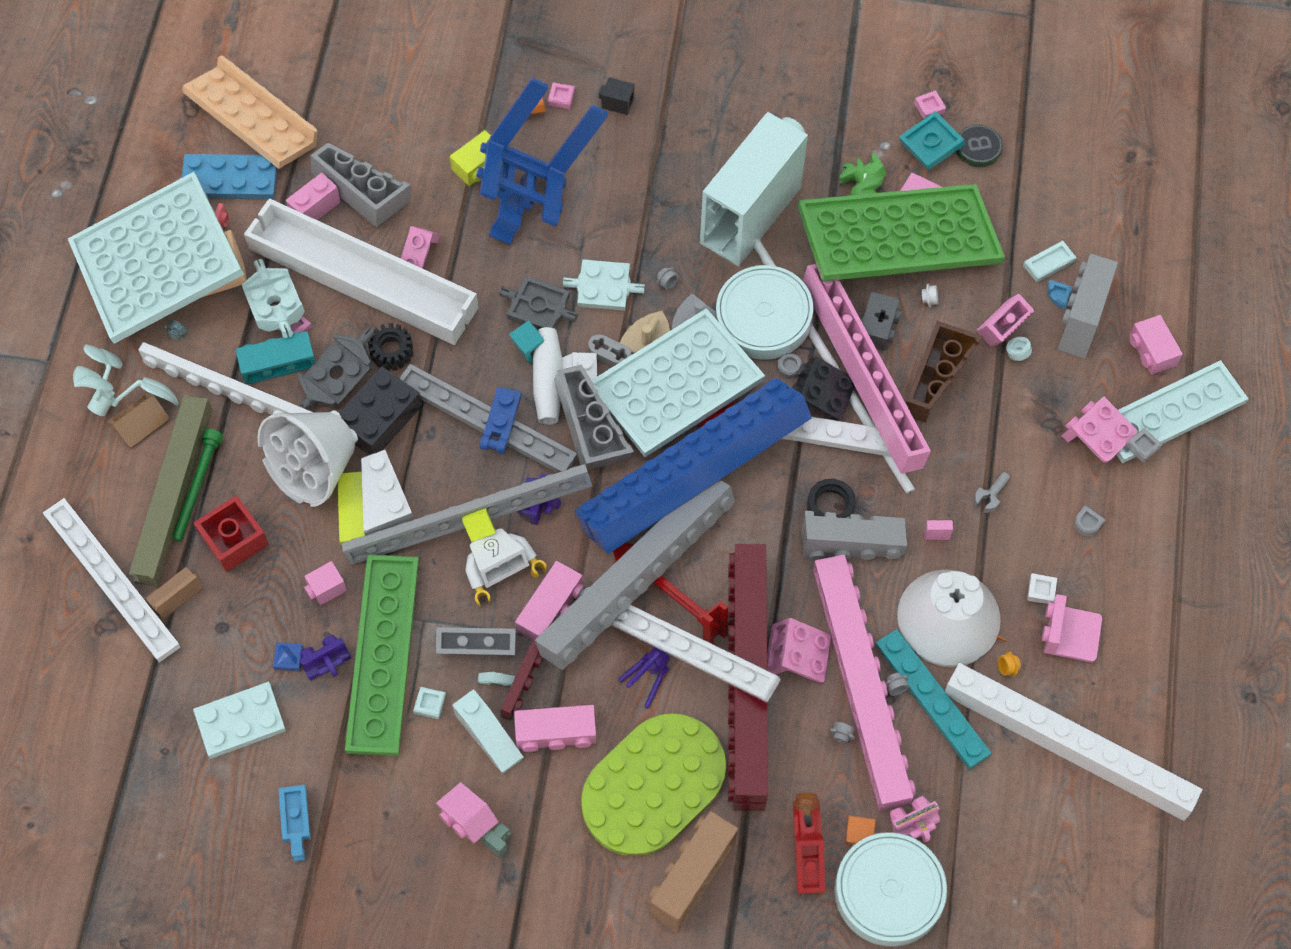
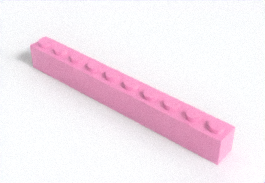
(867, 372)
(862, 683)

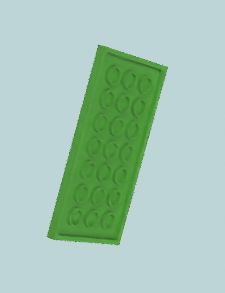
(899, 232)

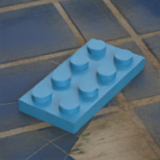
(233, 175)

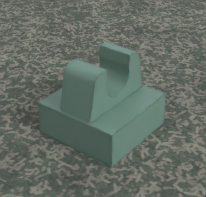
(496, 839)

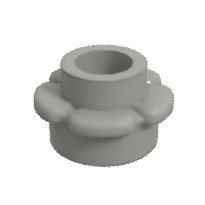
(667, 278)
(897, 684)
(842, 732)

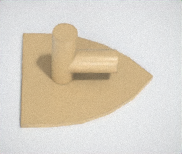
(645, 331)

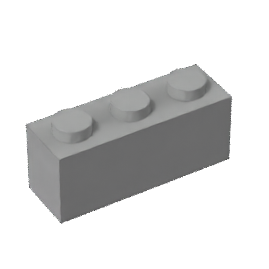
(475, 641)

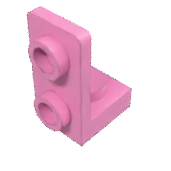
(418, 245)

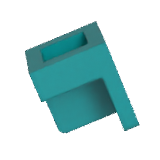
(526, 340)

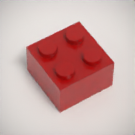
(231, 533)

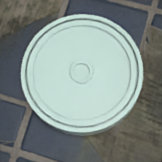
(765, 311)
(890, 889)

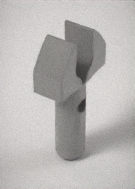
(991, 493)

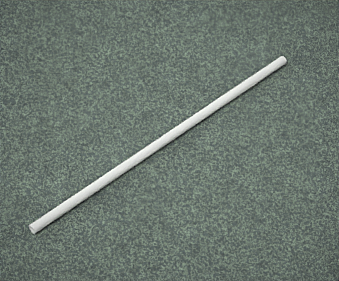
(854, 400)

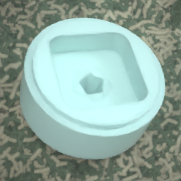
(1019, 348)

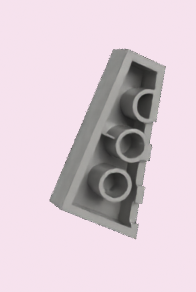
(362, 187)
(1086, 305)
(592, 428)
(852, 536)

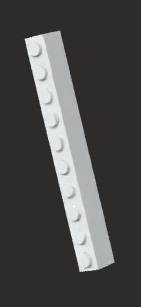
(1073, 742)

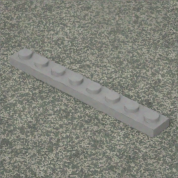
(476, 415)

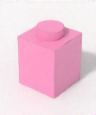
(324, 584)

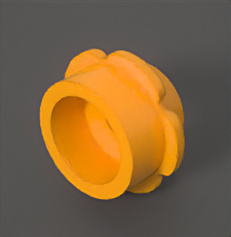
(1008, 664)

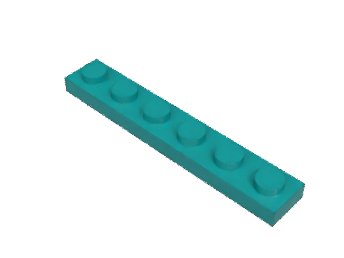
(933, 700)

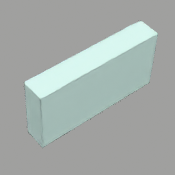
(1049, 261)

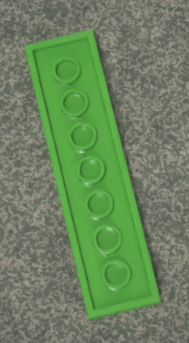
(382, 656)

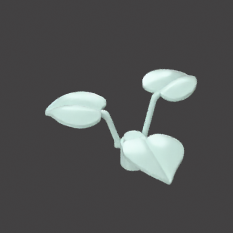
(104, 395)

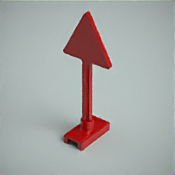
(713, 620)

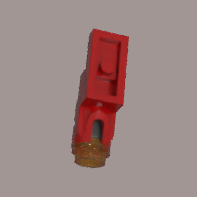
(808, 844)

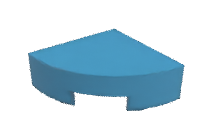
(1059, 293)

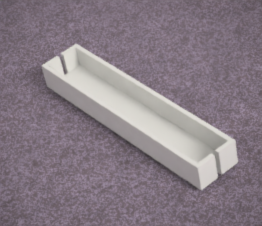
(362, 271)

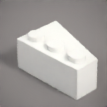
(382, 495)

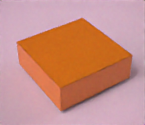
(858, 829)

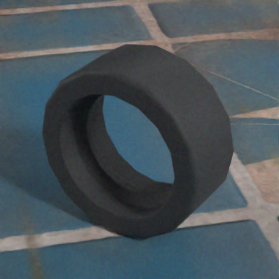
(835, 486)

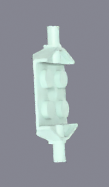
(268, 287)

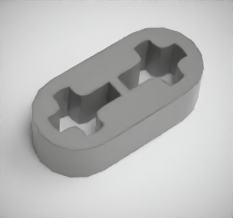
(609, 351)

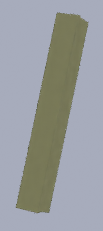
(170, 491)

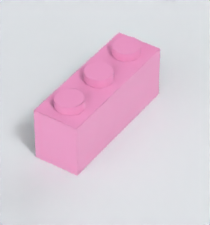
(549, 600)
(555, 728)

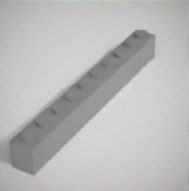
(632, 575)

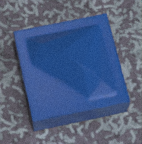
(287, 656)

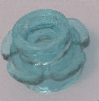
(176, 329)

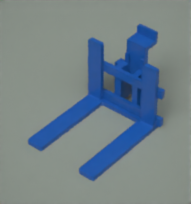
(502, 160)

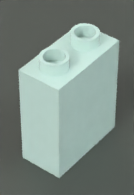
(753, 188)

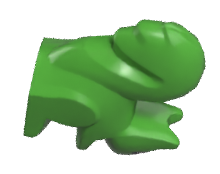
(868, 176)

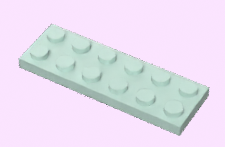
(1184, 405)

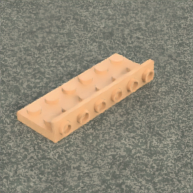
(252, 113)

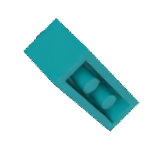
(275, 358)

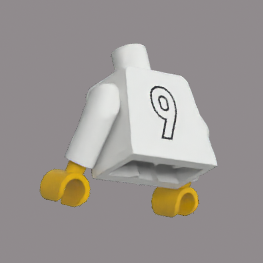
(498, 558)

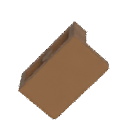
(139, 419)
(174, 593)

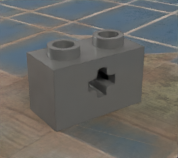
(884, 310)

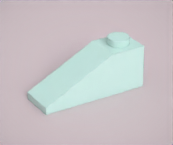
(487, 731)

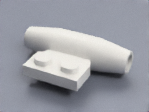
(546, 363)

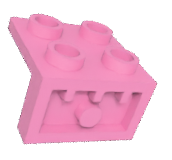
(798, 650)

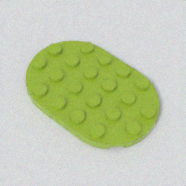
(653, 784)

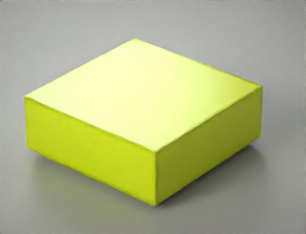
(478, 525)

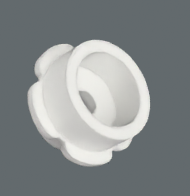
(930, 295)

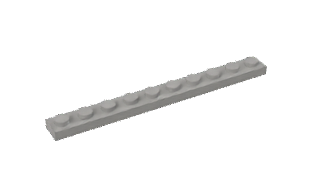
(450, 520)

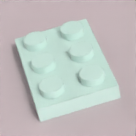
(239, 720)

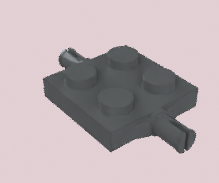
(538, 303)

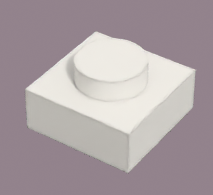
(1041, 588)

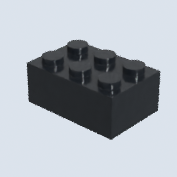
(380, 410)

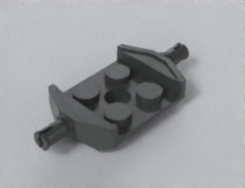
(343, 354)

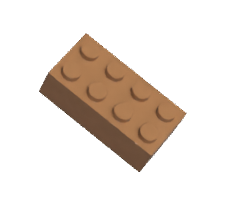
(693, 871)

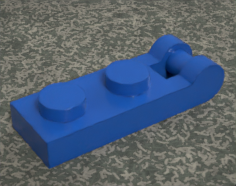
(501, 420)

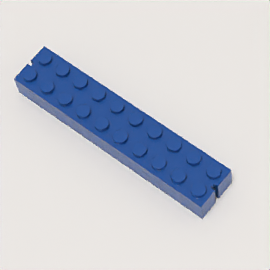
(692, 465)

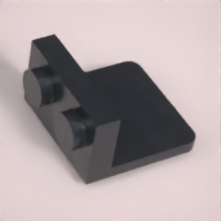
(824, 387)

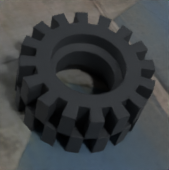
(391, 359)

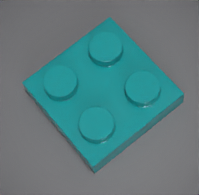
(931, 140)

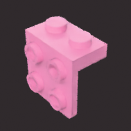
(1101, 429)
(1071, 631)

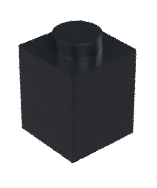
(617, 95)

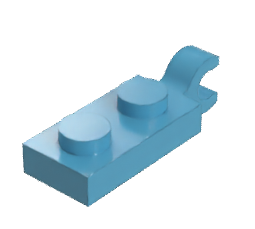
(295, 818)

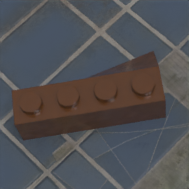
(942, 360)

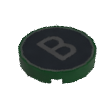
(981, 145)

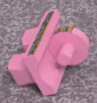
(918, 822)

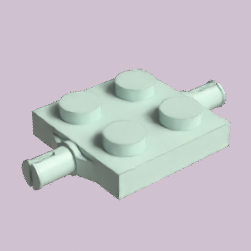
(603, 285)

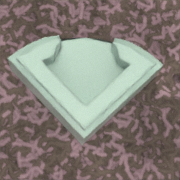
(497, 678)

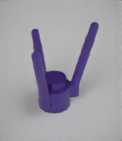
(653, 663)

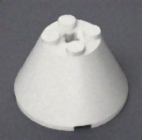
(306, 453)
(948, 618)

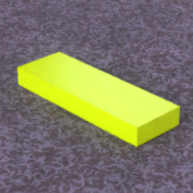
(350, 507)

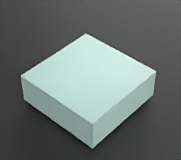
(429, 703)

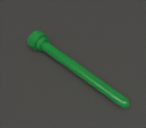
(211, 440)

